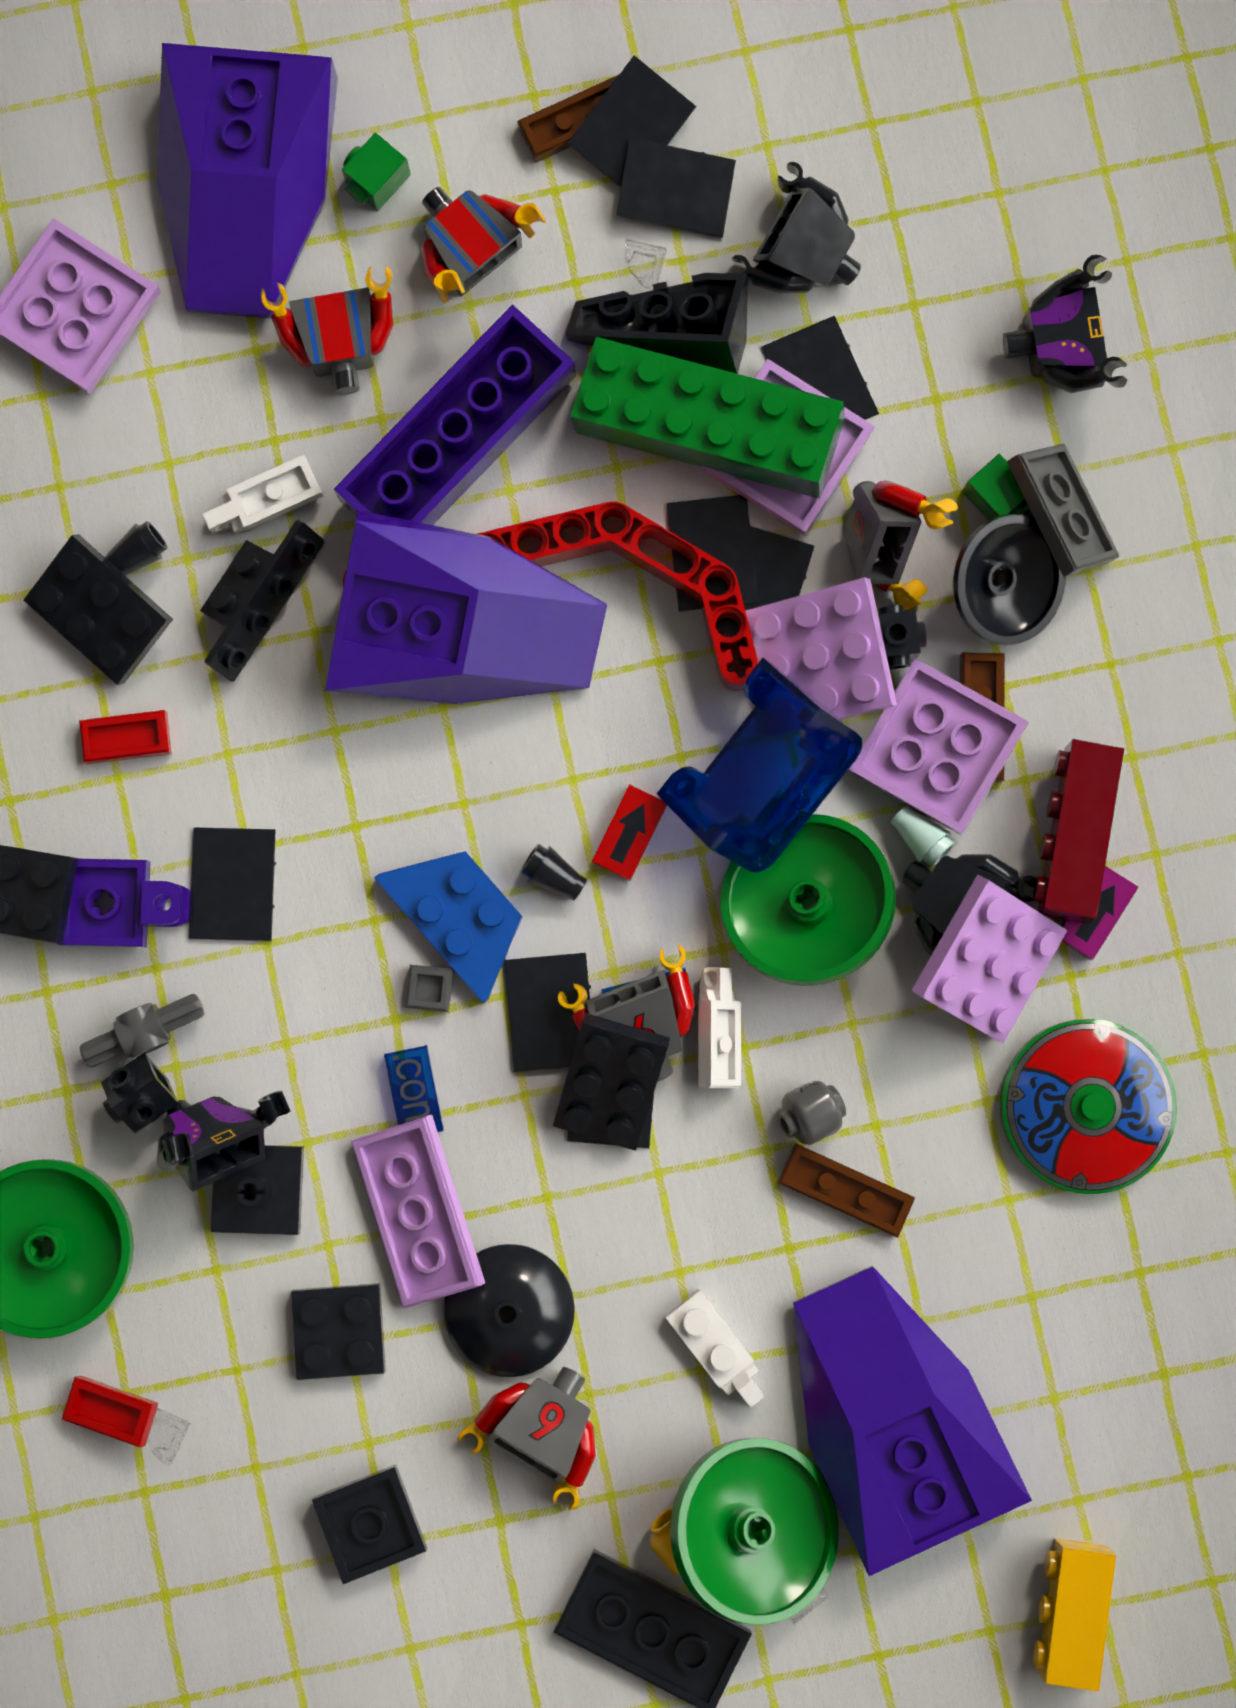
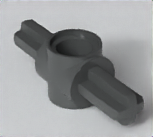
(142, 1030)

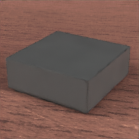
(429, 988)

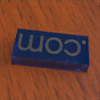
(413, 1085)

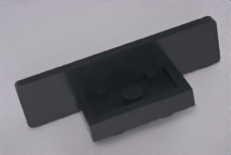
(254, 594)

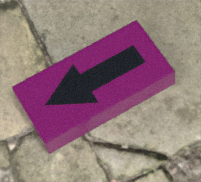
(1114, 898)

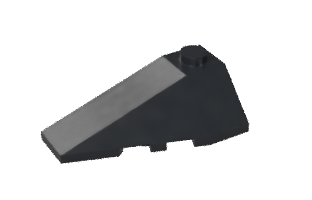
(686, 321)

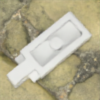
(264, 497)
(718, 1030)
(716, 1347)

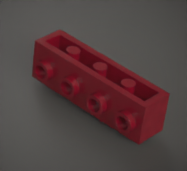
(1079, 831)

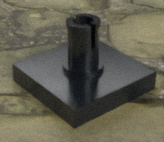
(263, 1196)

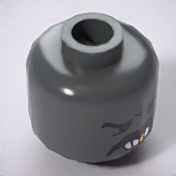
(812, 1112)

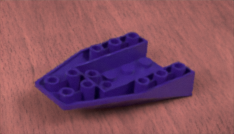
(241, 169)
(456, 618)
(896, 1423)

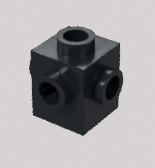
(901, 652)
(138, 1093)

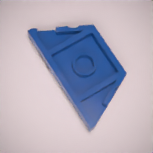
(458, 914)

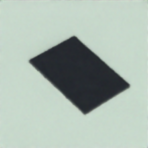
(635, 107)
(676, 187)
(826, 363)
(724, 532)
(779, 572)
(232, 884)
(539, 1025)

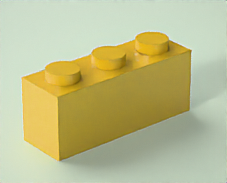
(1075, 1614)

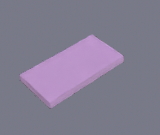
(418, 1212)

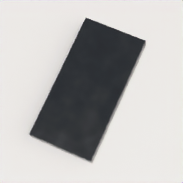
(652, 1631)

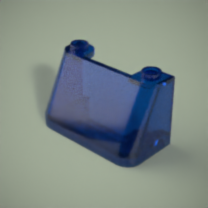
(766, 774)

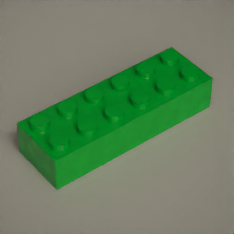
(708, 417)

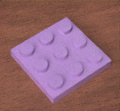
(73, 306)
(788, 506)
(829, 646)
(939, 746)
(989, 959)

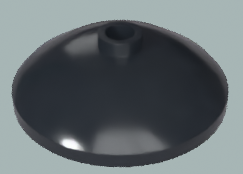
(1025, 585)
(543, 1308)

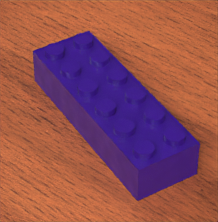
(460, 424)

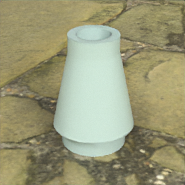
(924, 838)

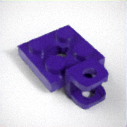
(136, 904)

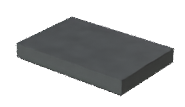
(1063, 509)

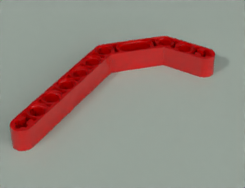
(626, 545)

